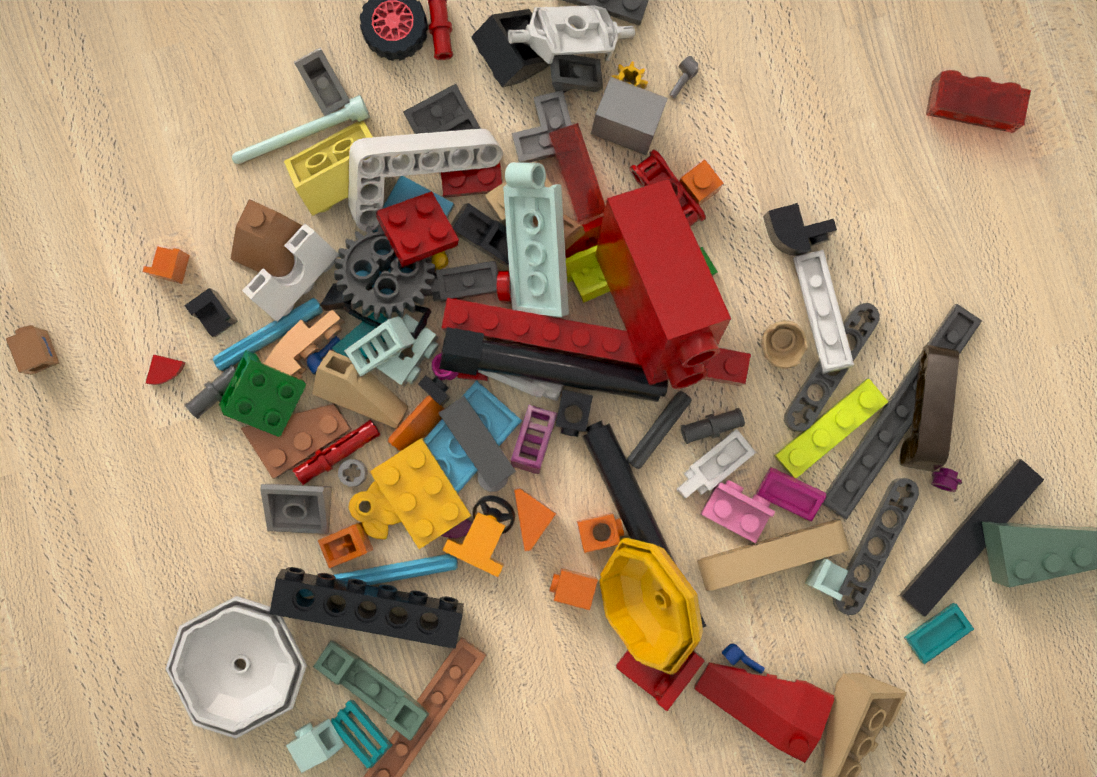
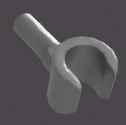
(690, 69)

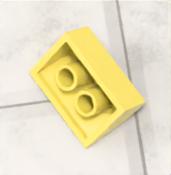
(323, 169)

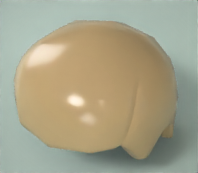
(784, 344)

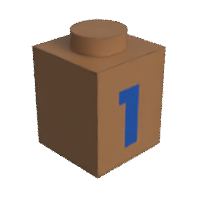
(32, 350)

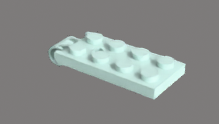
(535, 252)

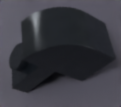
(790, 235)

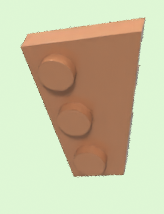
(300, 439)

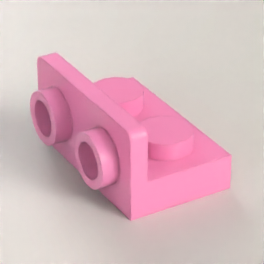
(737, 511)

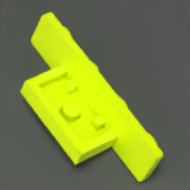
(586, 274)

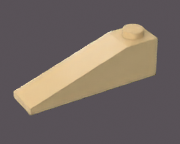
(855, 720)

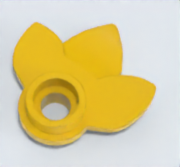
(379, 515)

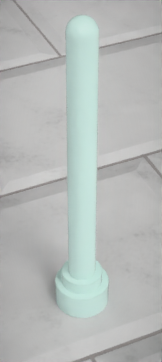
(354, 110)

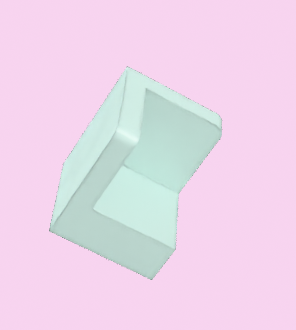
(827, 578)

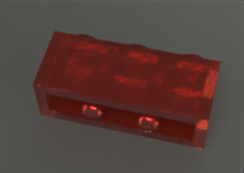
(978, 101)
(576, 172)

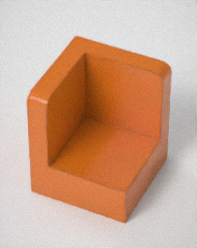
(168, 265)

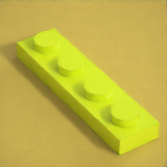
(831, 428)

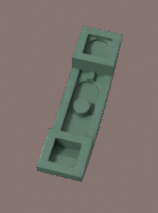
(373, 688)

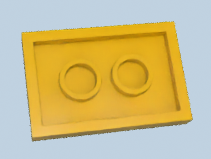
(420, 493)

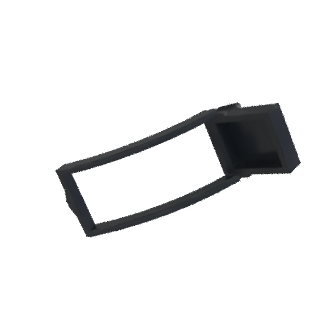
(334, 301)

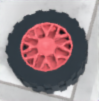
(394, 27)

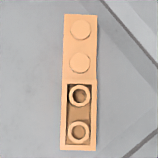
(302, 342)

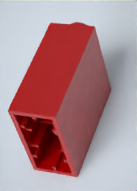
(661, 284)

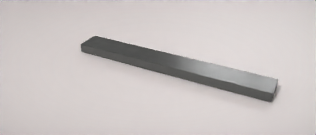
(892, 421)

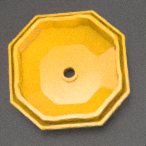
(651, 605)

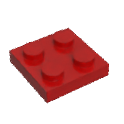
(417, 228)

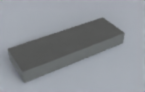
(477, 442)

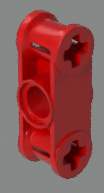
(662, 172)

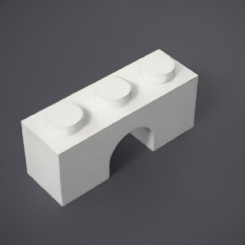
(279, 294)

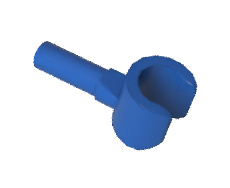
(316, 358)
(734, 654)

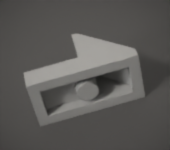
(322, 81)

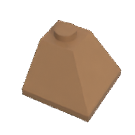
(261, 240)

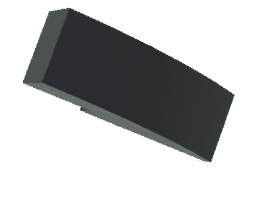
(482, 232)

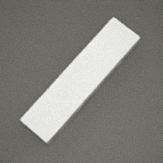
(823, 311)

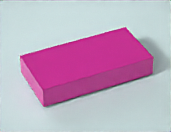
(791, 494)

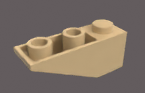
(341, 384)

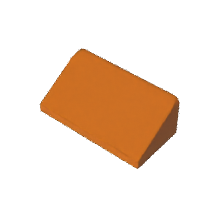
(417, 424)

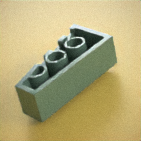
(1038, 552)

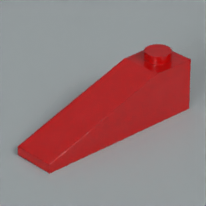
(776, 709)

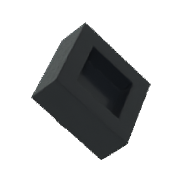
(435, 389)

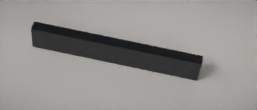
(968, 539)

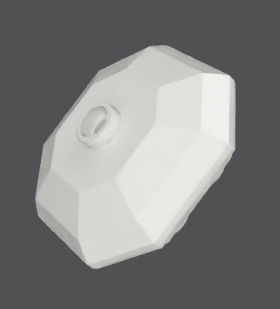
(207, 673)

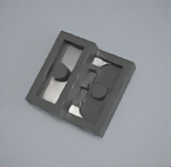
(441, 113)

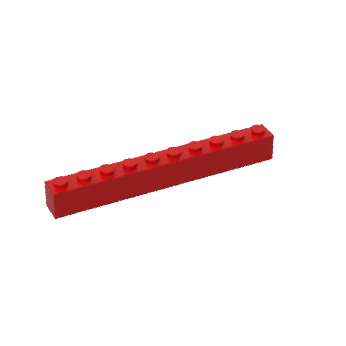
(572, 338)

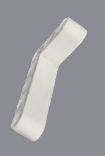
(474, 151)

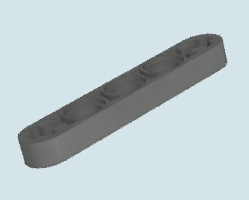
(825, 381)
(887, 535)

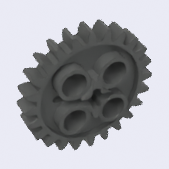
(363, 256)

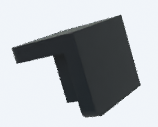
(211, 312)

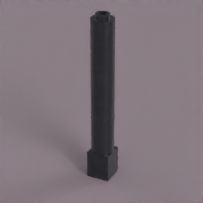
(468, 352)
(623, 487)

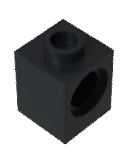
(577, 399)

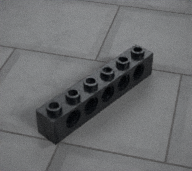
(351, 615)

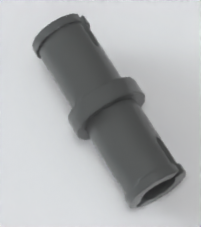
(211, 394)
(712, 425)

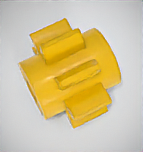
(631, 73)

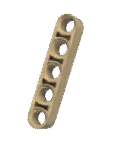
(773, 555)

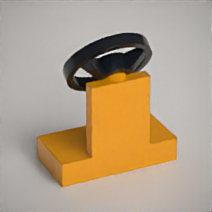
(483, 536)

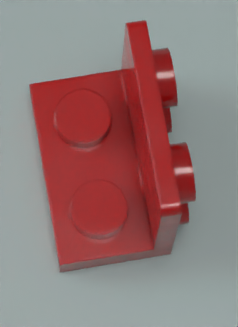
(660, 685)

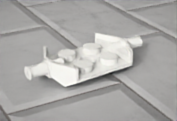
(553, 35)

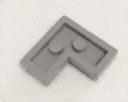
(552, 115)

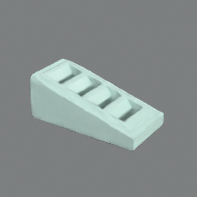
(395, 335)

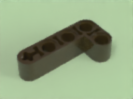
(933, 410)

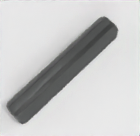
(659, 430)

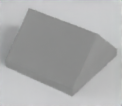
(628, 115)
(296, 508)

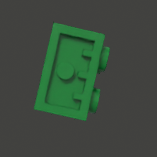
(261, 395)

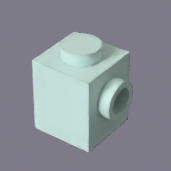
(314, 744)

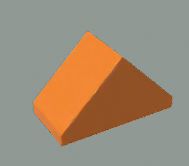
(533, 517)
(345, 545)

